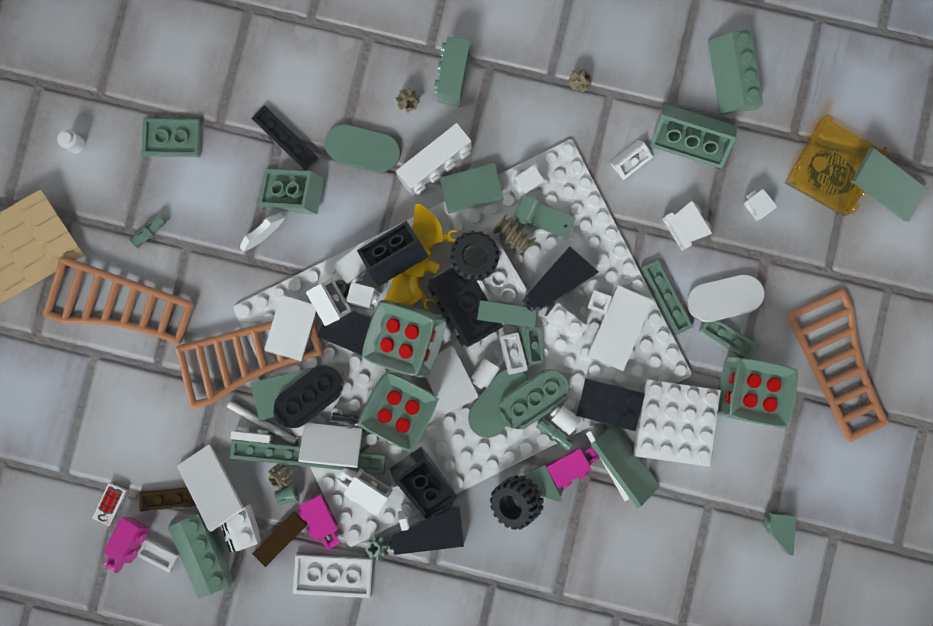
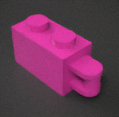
(571, 466)
(320, 520)
(124, 543)

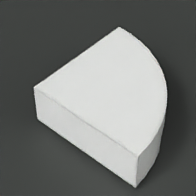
(403, 520)

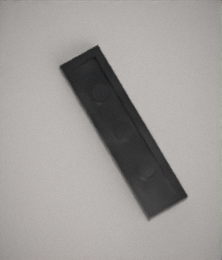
(285, 138)

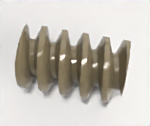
(513, 235)

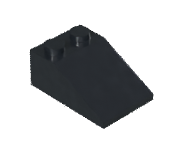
(610, 404)
(422, 482)

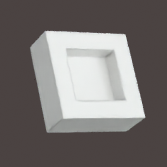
(599, 302)

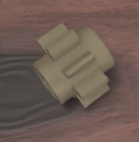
(580, 80)
(407, 100)
(280, 476)

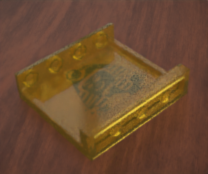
(829, 166)

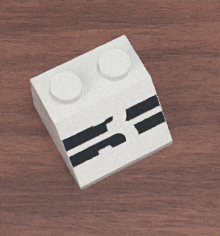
(240, 531)

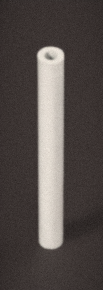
(263, 423)

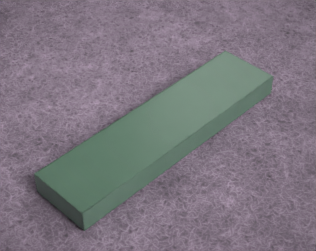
(666, 297)

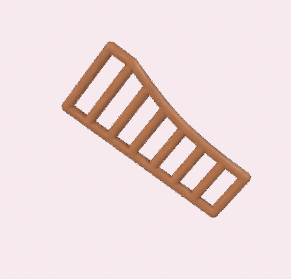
(105, 319)
(854, 350)
(246, 376)

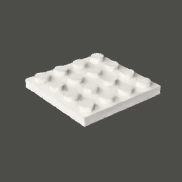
(677, 423)

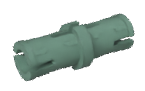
(147, 231)
(555, 434)

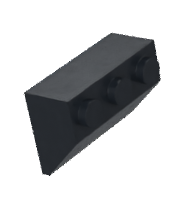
(392, 253)

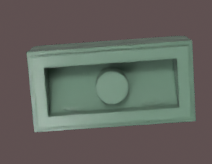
(531, 344)

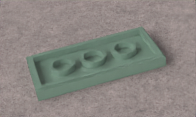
(889, 184)
(268, 390)
(624, 466)

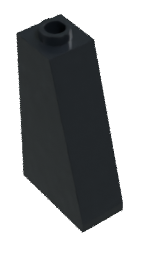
(562, 278)
(434, 533)

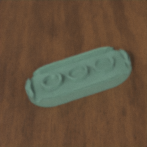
(362, 148)
(533, 399)
(484, 415)

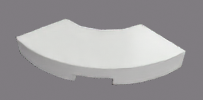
(268, 226)

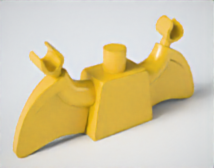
(406, 286)

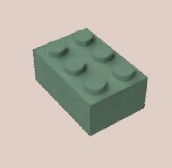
(452, 71)

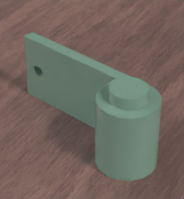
(543, 217)

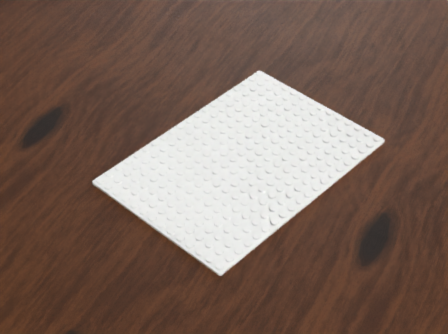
(448, 439)

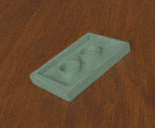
(171, 137)
(471, 188)

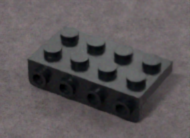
(461, 303)

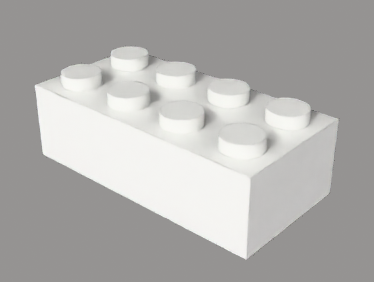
(434, 159)

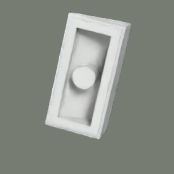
(631, 159)

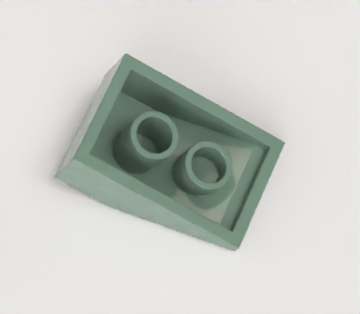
(291, 191)

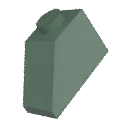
(544, 482)
(782, 530)

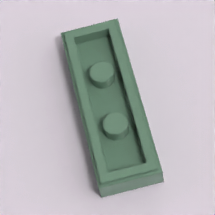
(506, 314)
(729, 338)

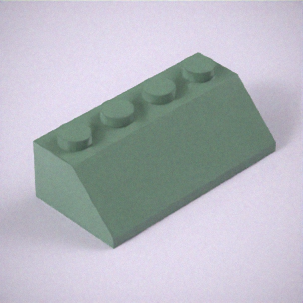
(735, 72)
(693, 136)
(201, 556)

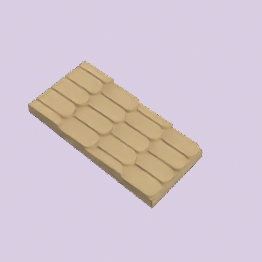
(31, 244)

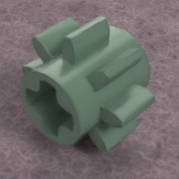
(382, 547)

